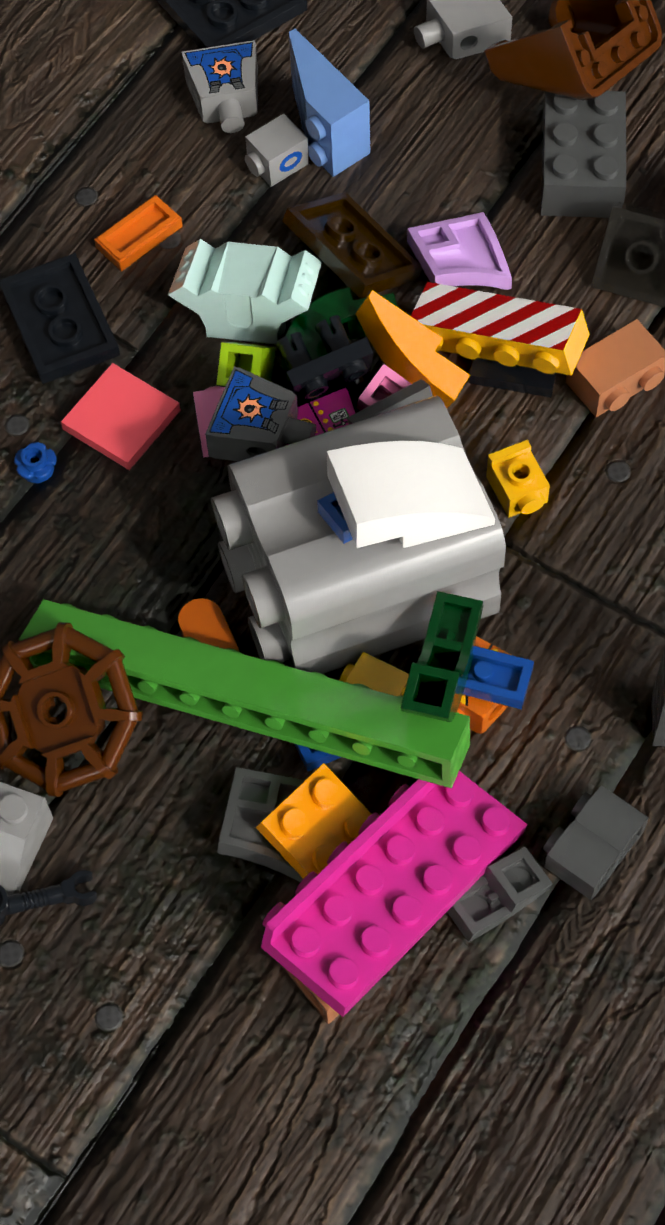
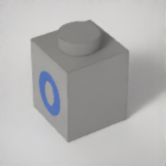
(276, 150)

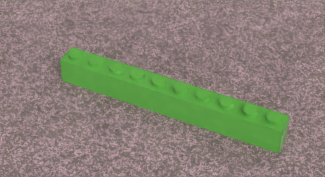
(267, 697)

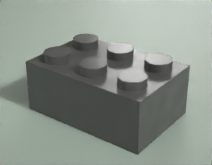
(583, 155)

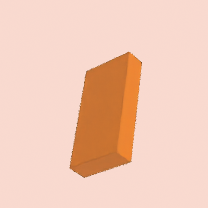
(138, 233)

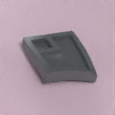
(249, 803)

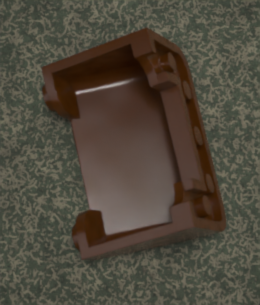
(584, 49)

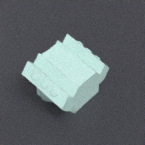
(245, 288)

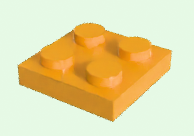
(314, 821)

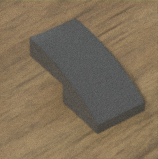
(499, 894)

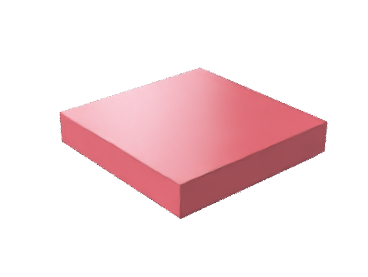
(120, 416)

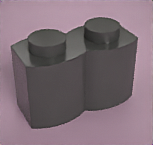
(594, 842)

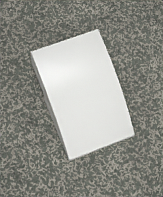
(406, 491)

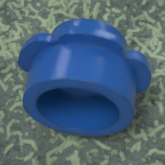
(38, 471)

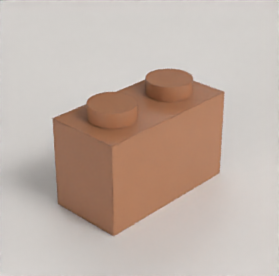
(618, 368)

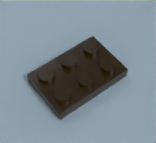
(352, 244)

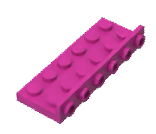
(388, 887)

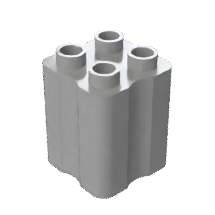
(327, 599)

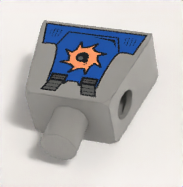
(223, 83)

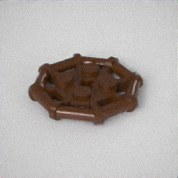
(84, 713)

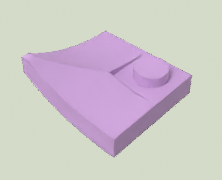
(461, 252)

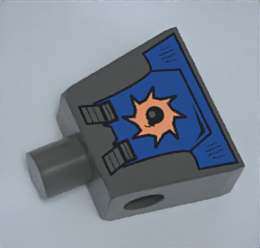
(254, 418)

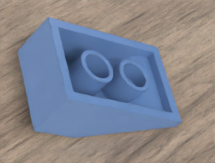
(330, 108)

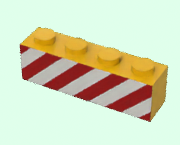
(503, 328)

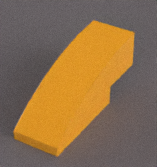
(409, 347)

